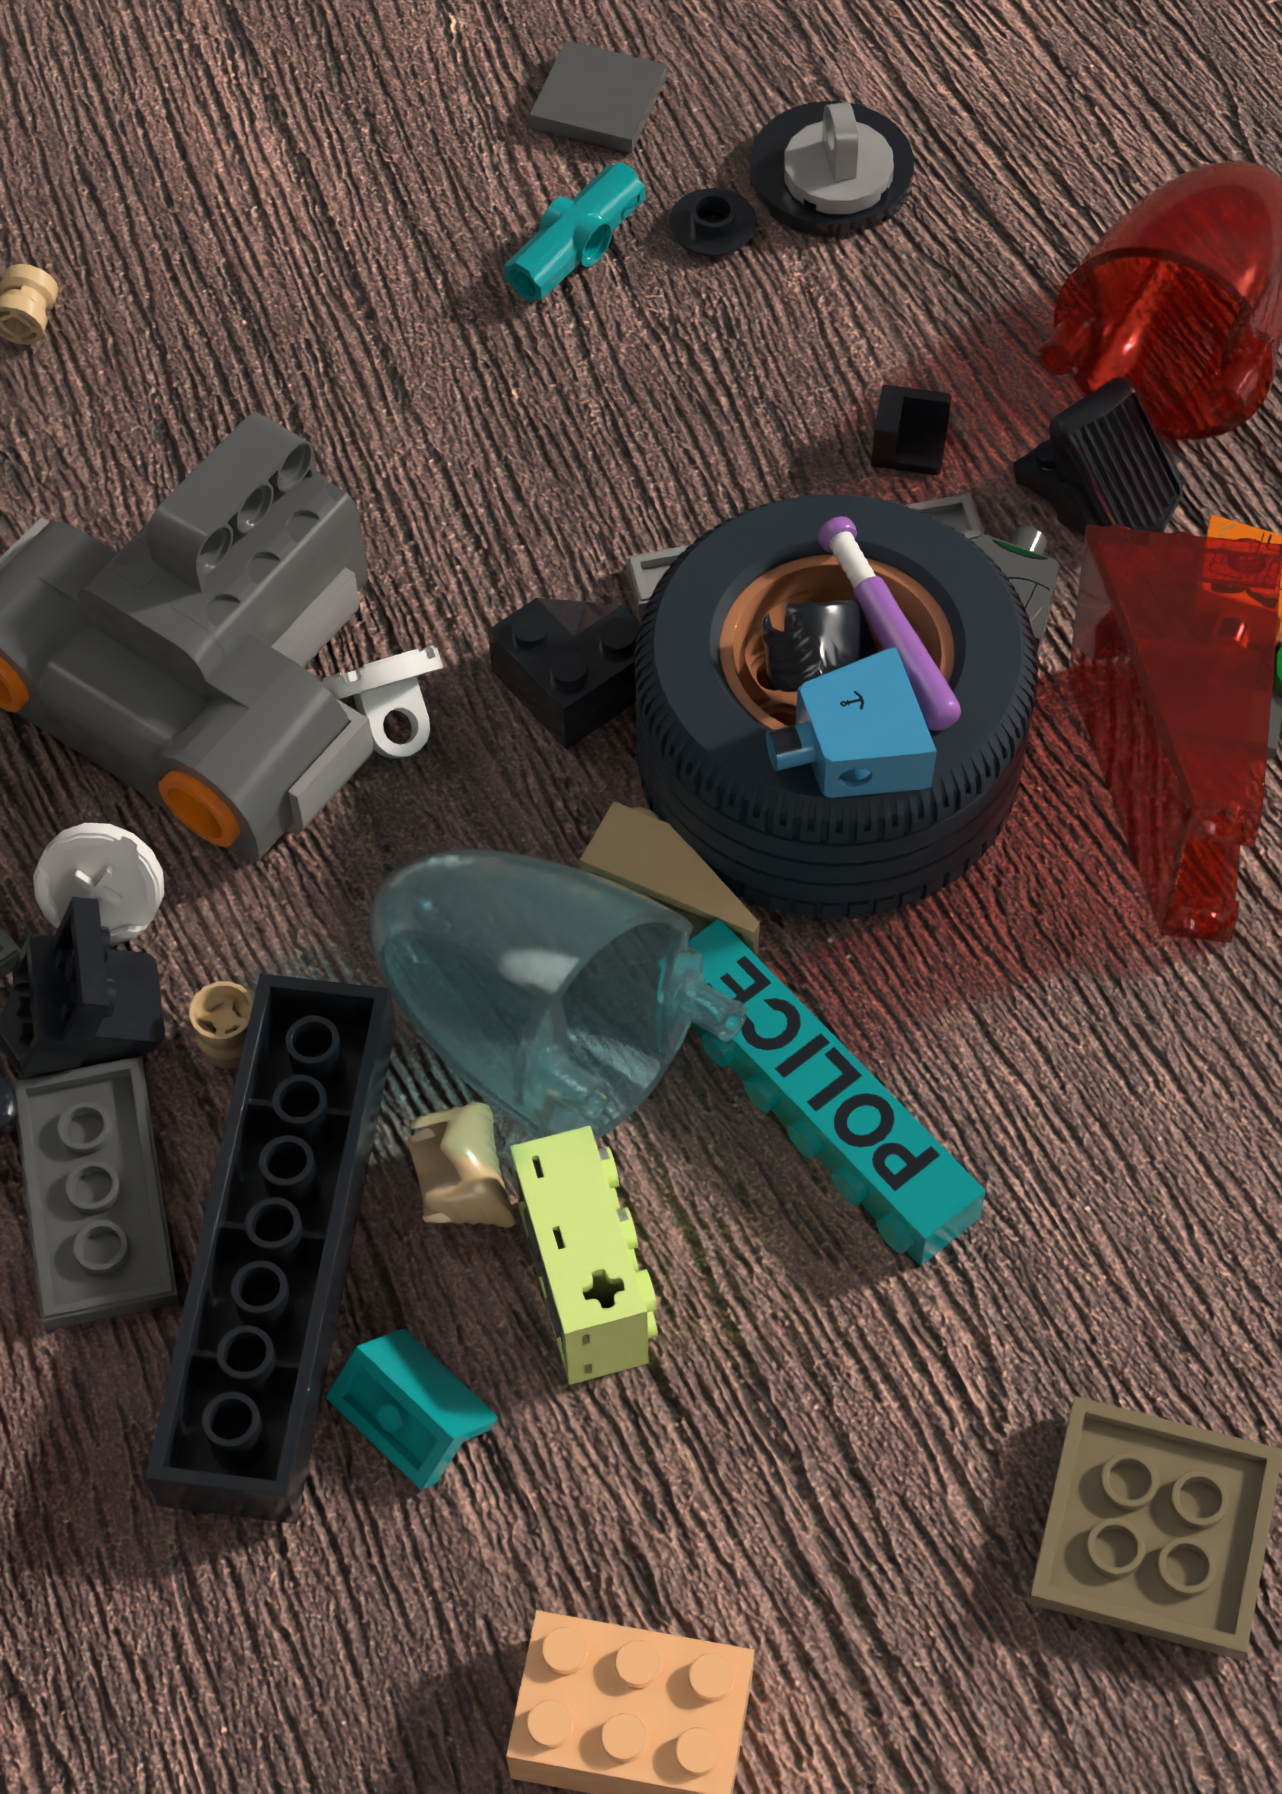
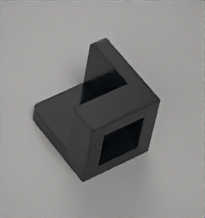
(911, 429)

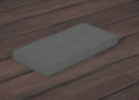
(94, 1194)

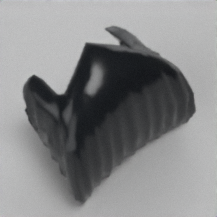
(815, 642)

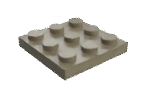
(1157, 1528)

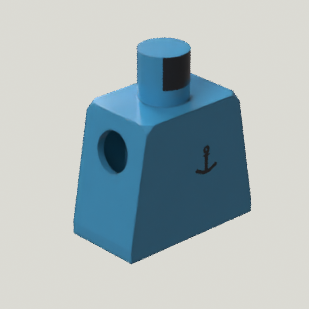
(859, 731)

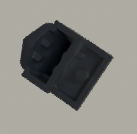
(1105, 464)
(79, 998)

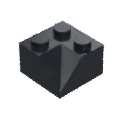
(568, 663)

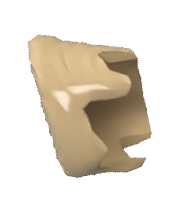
(460, 1167)

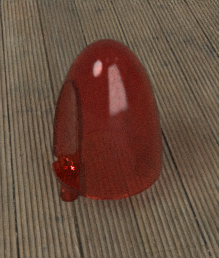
(1182, 301)

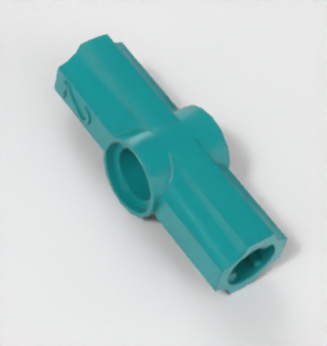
(574, 232)

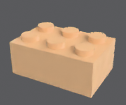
(628, 1710)

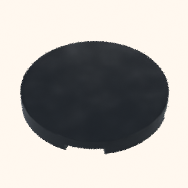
(768, 172)

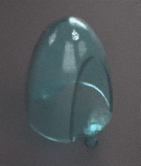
(543, 983)

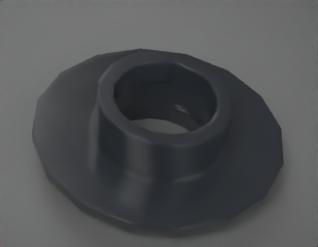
(712, 238)

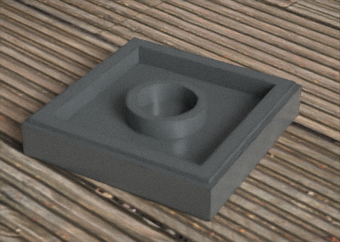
(598, 96)

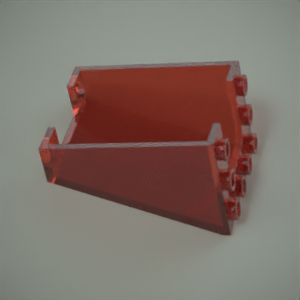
(1178, 706)

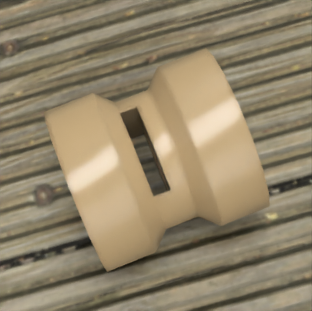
(25, 309)
(213, 1014)

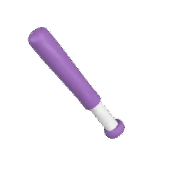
(890, 625)

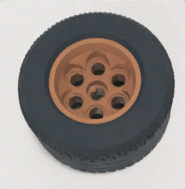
(709, 708)

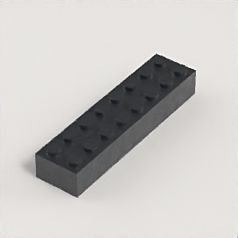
(274, 1252)

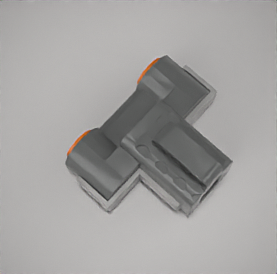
(195, 641)

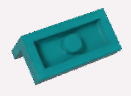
(408, 1405)

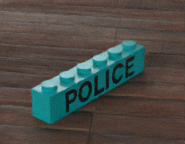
(836, 1106)

